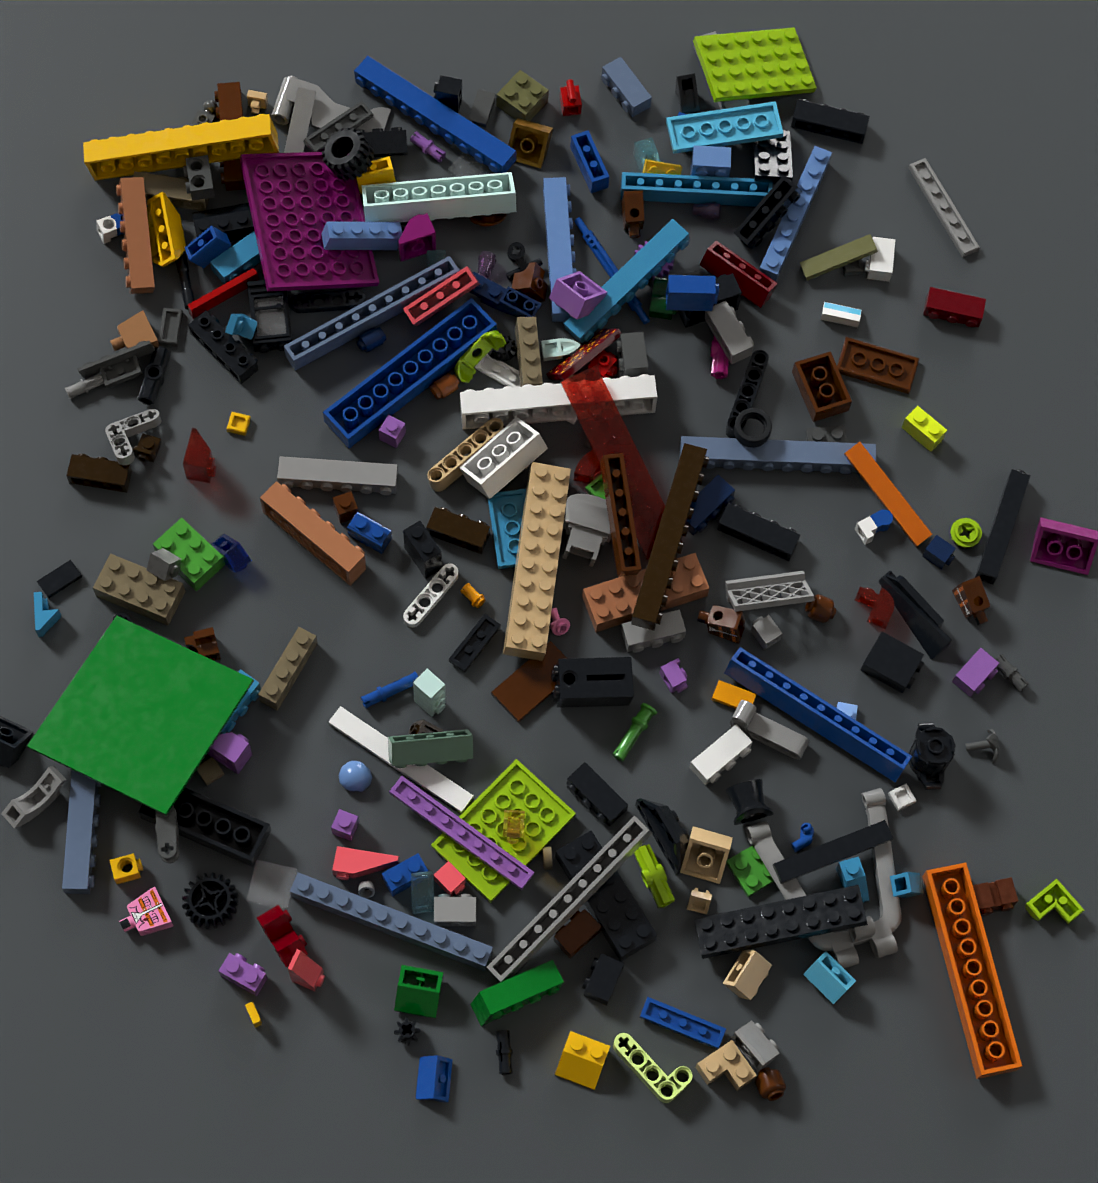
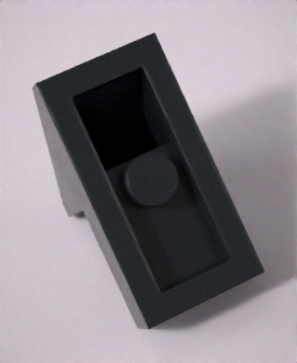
(687, 93)

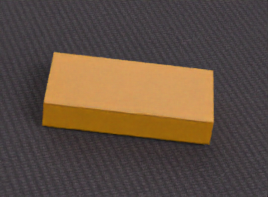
(731, 695)

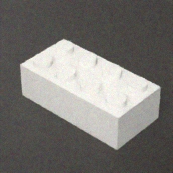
(503, 457)

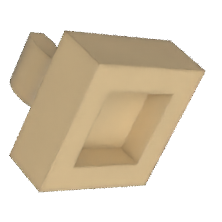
(257, 100)
(699, 901)

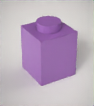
(392, 431)
(345, 825)

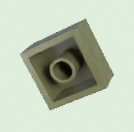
(522, 97)

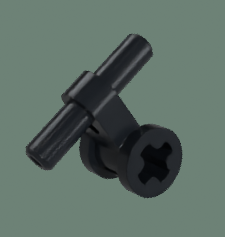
(518, 259)

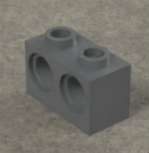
(199, 177)

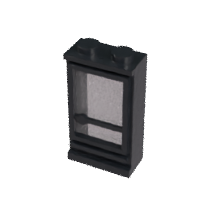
(273, 317)

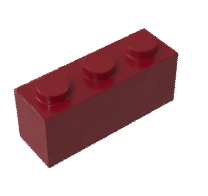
(954, 307)

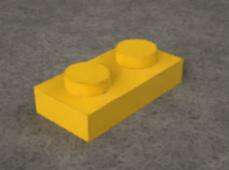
(657, 167)

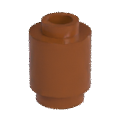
(444, 386)

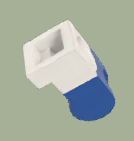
(109, 227)
(876, 522)

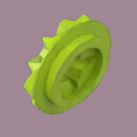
(968, 525)

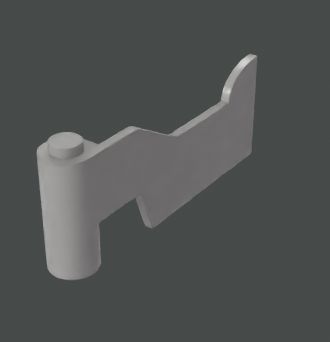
(323, 109)

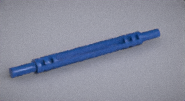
(608, 265)

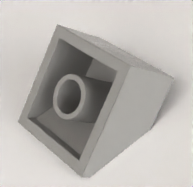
(755, 1045)

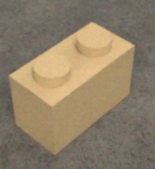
(747, 974)

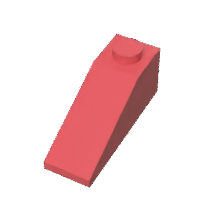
(357, 863)
(305, 971)

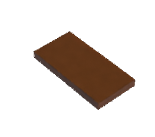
(877, 365)
(528, 684)

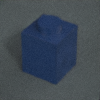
(939, 552)

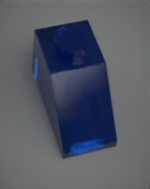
(233, 553)

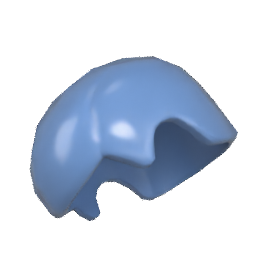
(355, 776)

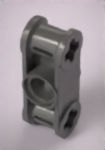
(167, 835)

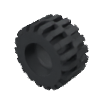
(358, 150)

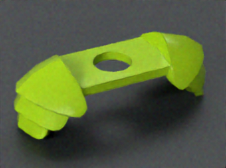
(465, 365)

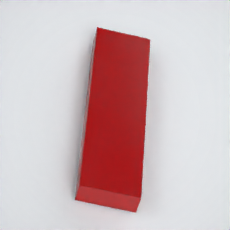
(222, 293)

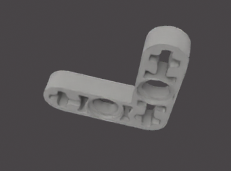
(151, 420)

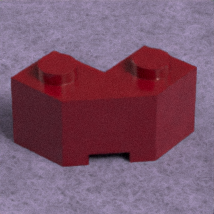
(281, 934)

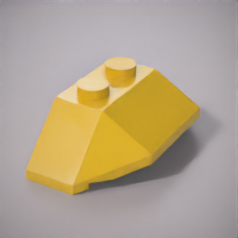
(165, 230)

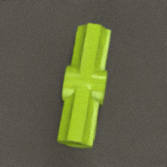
(654, 876)

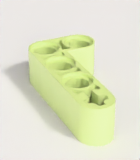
(649, 1065)

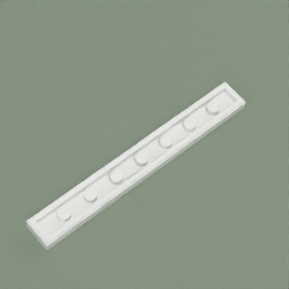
(422, 775)

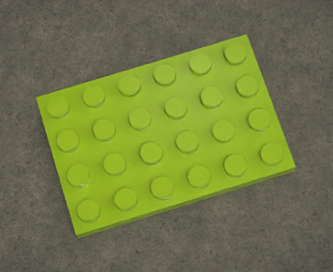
(754, 64)
(512, 790)

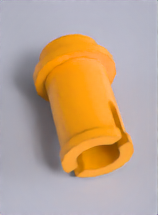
(471, 594)

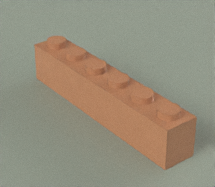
(136, 235)

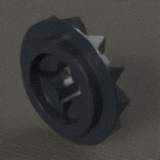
(504, 355)

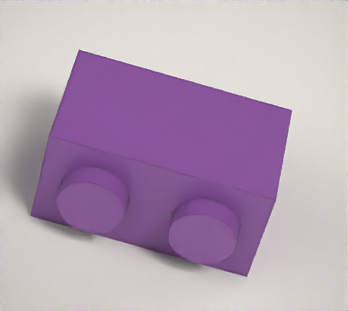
(975, 672)

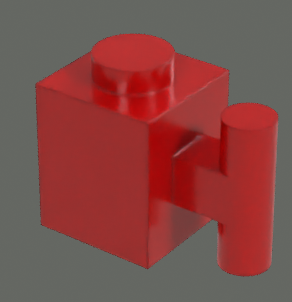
(570, 99)

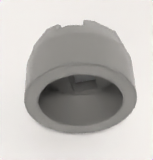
(366, 893)

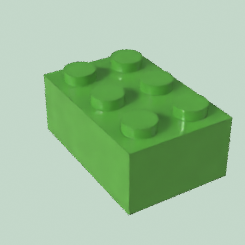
(199, 557)

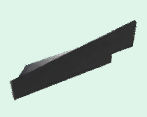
(917, 614)

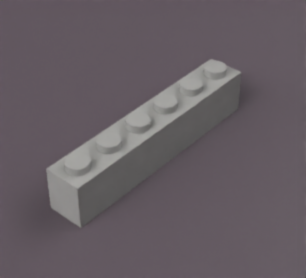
(338, 475)

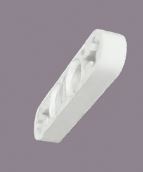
(428, 593)

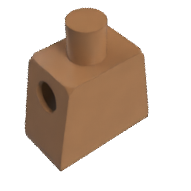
(134, 331)

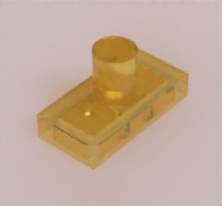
(513, 825)

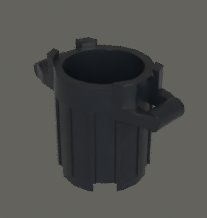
(931, 754)

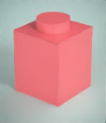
(450, 879)

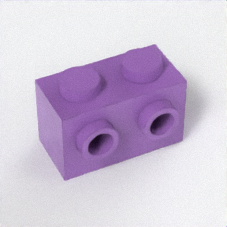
(243, 974)

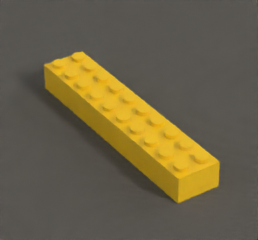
(170, 146)

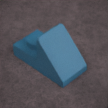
(241, 325)
(43, 616)

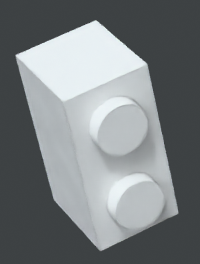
(881, 263)

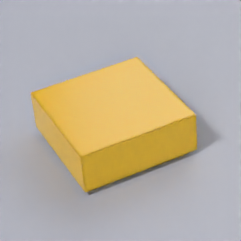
(238, 423)
(253, 1014)

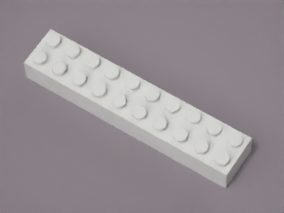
(550, 402)

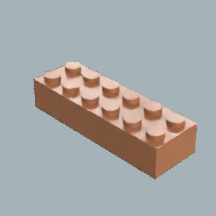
(313, 532)
(615, 600)

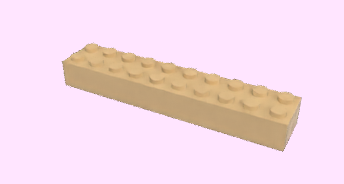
(537, 561)

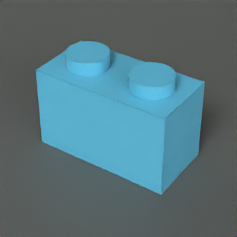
(829, 977)

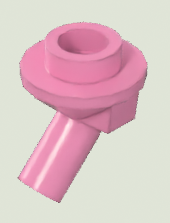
(558, 623)

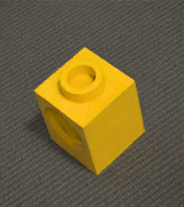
(117, 865)

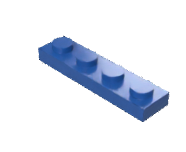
(682, 1023)

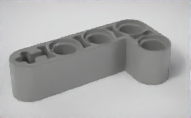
(768, 731)

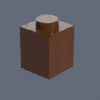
(345, 506)

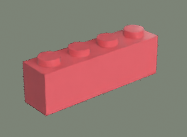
(441, 296)

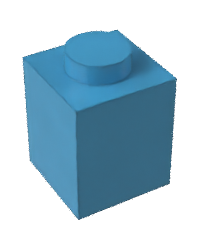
(906, 884)

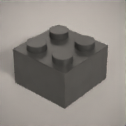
(631, 355)

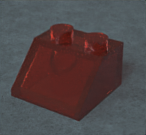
(198, 459)

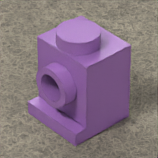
(673, 676)

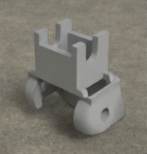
(587, 526)

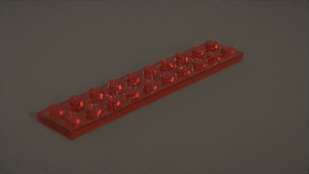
(610, 436)

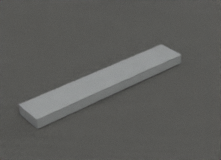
(944, 207)

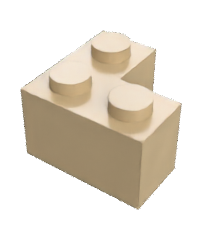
(726, 1061)

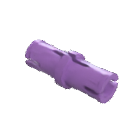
(428, 146)

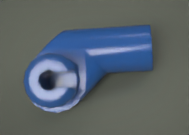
(806, 837)

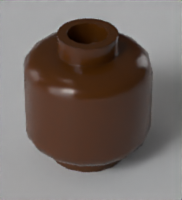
(820, 609)
(770, 1084)

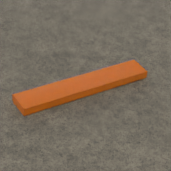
(888, 494)

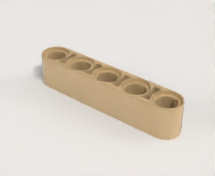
(457, 458)

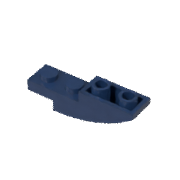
(505, 300)

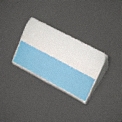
(841, 314)

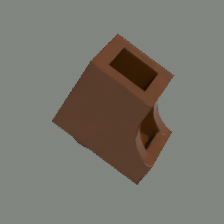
(531, 282)
(204, 643)

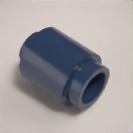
(371, 339)

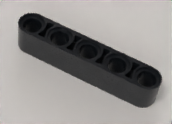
(750, 386)

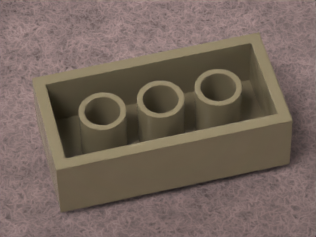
(138, 589)

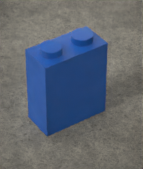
(691, 292)

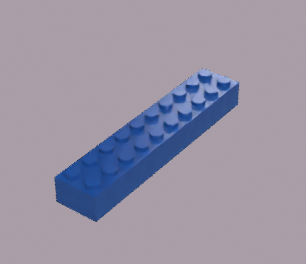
(407, 374)

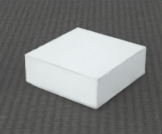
(902, 797)

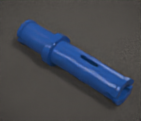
(389, 690)

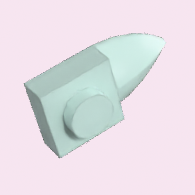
(557, 348)

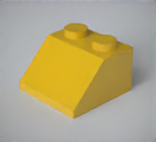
(582, 1060)

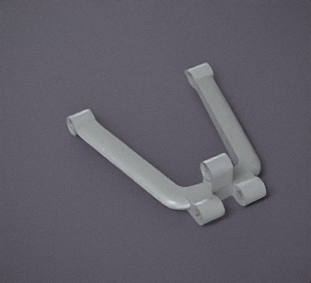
(877, 933)

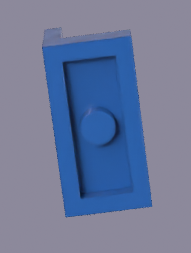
(434, 1078)

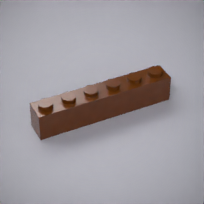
(230, 108)
(620, 514)

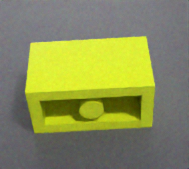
(924, 428)

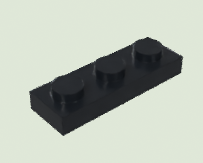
(474, 643)

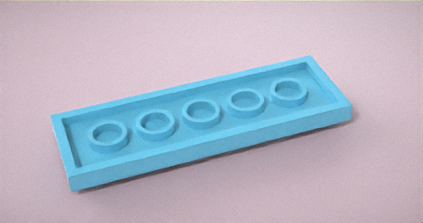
(724, 127)

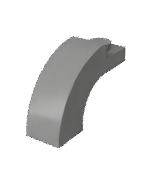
(36, 799)

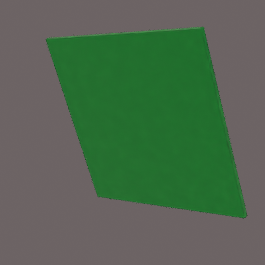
(140, 714)

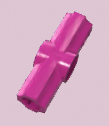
(719, 361)

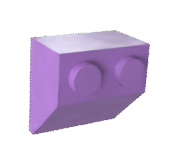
(577, 294)
(231, 751)

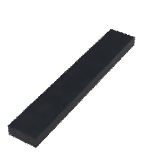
(832, 851)

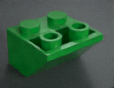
(418, 991)

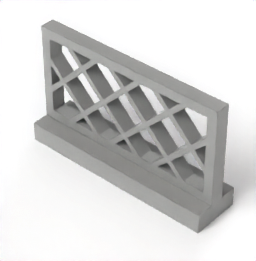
(771, 589)

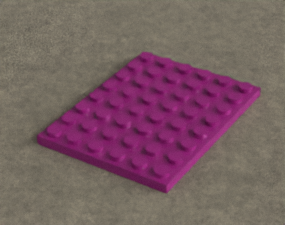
(289, 207)

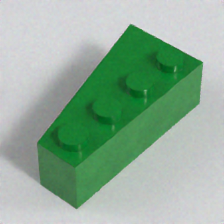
(516, 992)

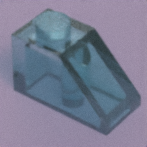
(644, 150)

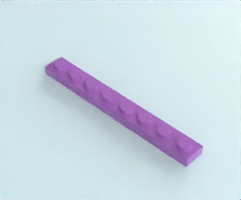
(461, 832)

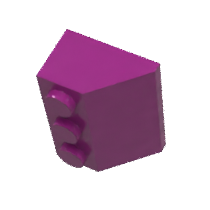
(1064, 546)

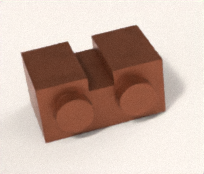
(995, 896)

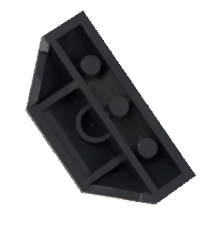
(665, 830)

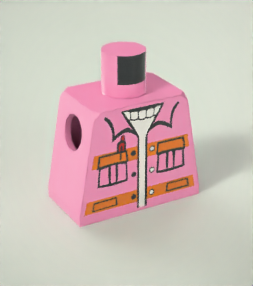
(147, 914)

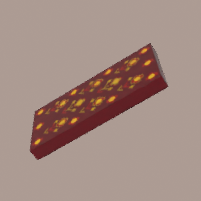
(584, 354)

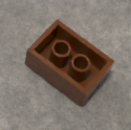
(821, 386)

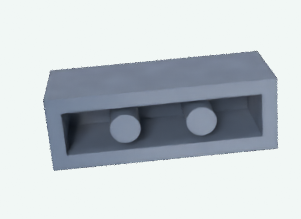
(626, 87)

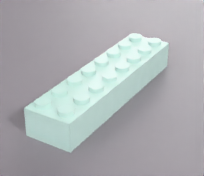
(440, 198)

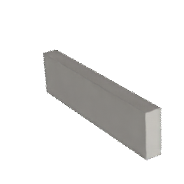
(300, 120)

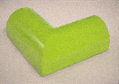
(1054, 897)

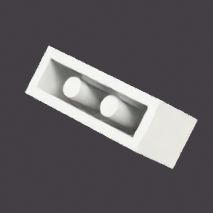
(721, 755)

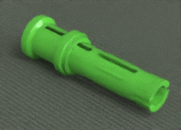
(638, 725)

